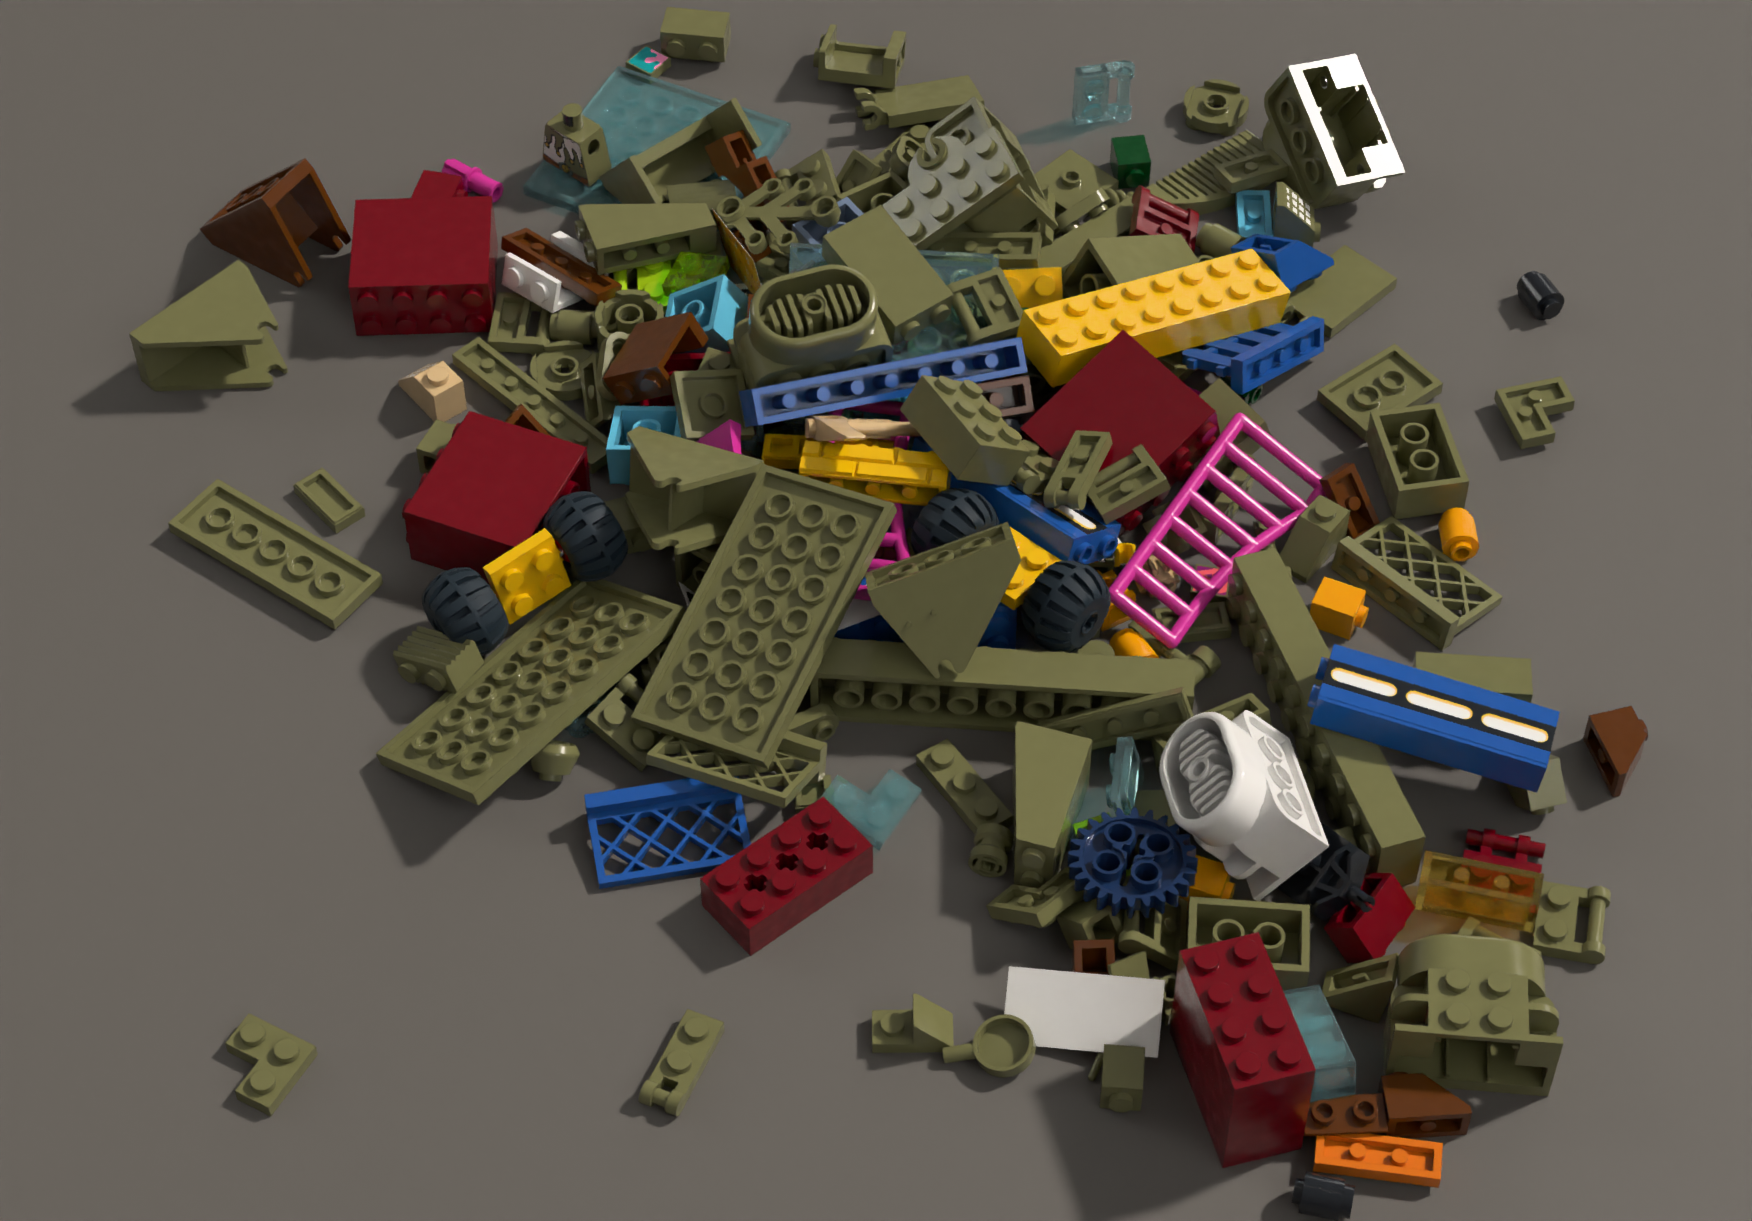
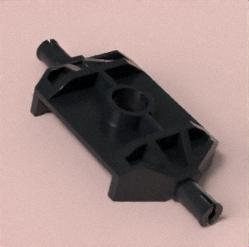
(1331, 879)

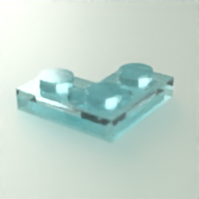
(877, 813)

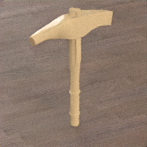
(839, 428)

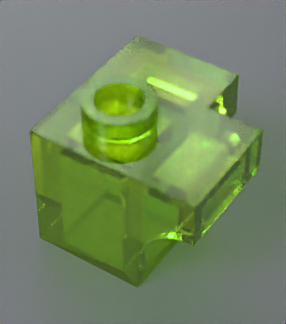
(693, 269)

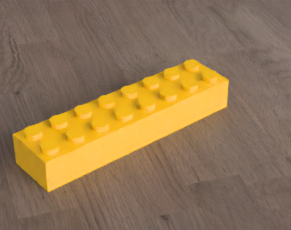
(1158, 311)

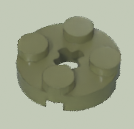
(1224, 120)
(548, 366)

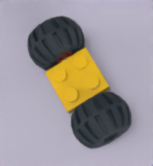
(575, 536)
(1059, 598)

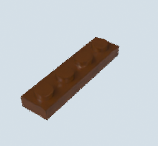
(560, 264)

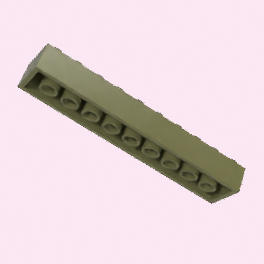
(999, 686)
(1347, 770)

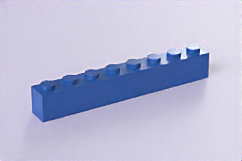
(879, 381)

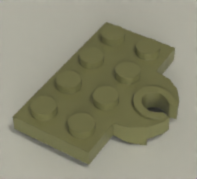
(952, 185)

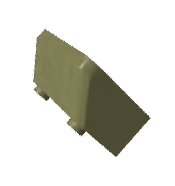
(676, 158)

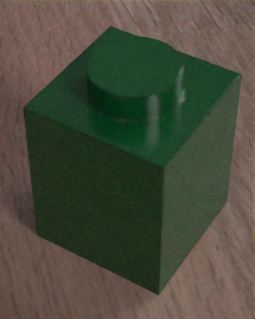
(1130, 161)

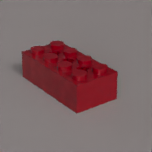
(786, 875)

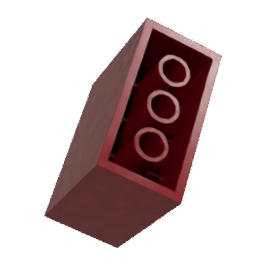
(423, 265)
(1138, 403)
(489, 492)
(1241, 1050)

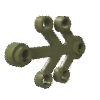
(737, 212)

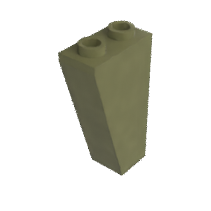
(643, 234)

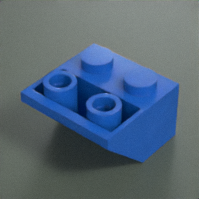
(1287, 258)

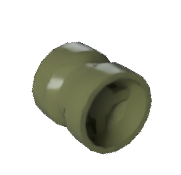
(991, 850)

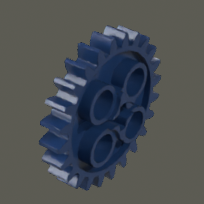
(1158, 873)

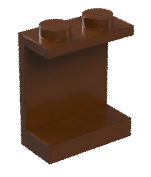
(639, 365)

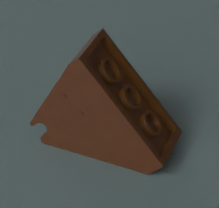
(274, 218)

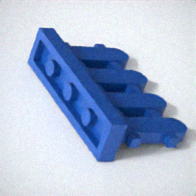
(1260, 353)

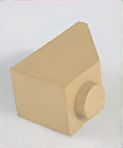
(436, 391)

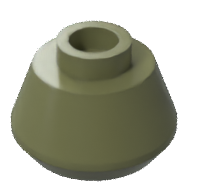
(555, 760)

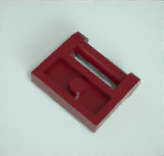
(1157, 217)

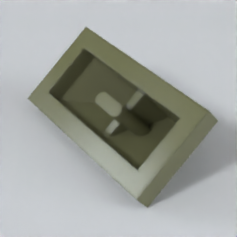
(1362, 987)

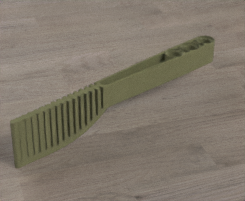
(1186, 188)

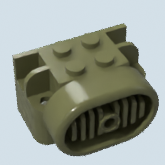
(1329, 132)
(1019, 204)
(810, 327)
(1473, 1016)

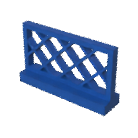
(654, 801)

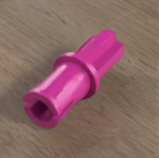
(474, 179)

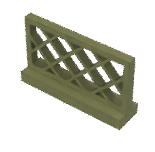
(1403, 594)
(795, 764)

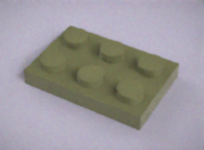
(1380, 383)

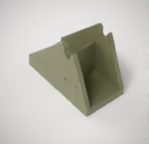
(211, 338)
(685, 489)
(946, 595)

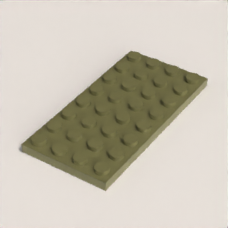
(764, 615)
(531, 688)

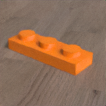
(1380, 1158)

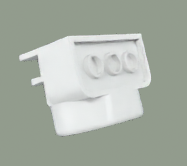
(1242, 797)

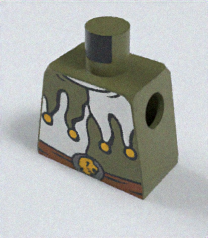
(576, 145)

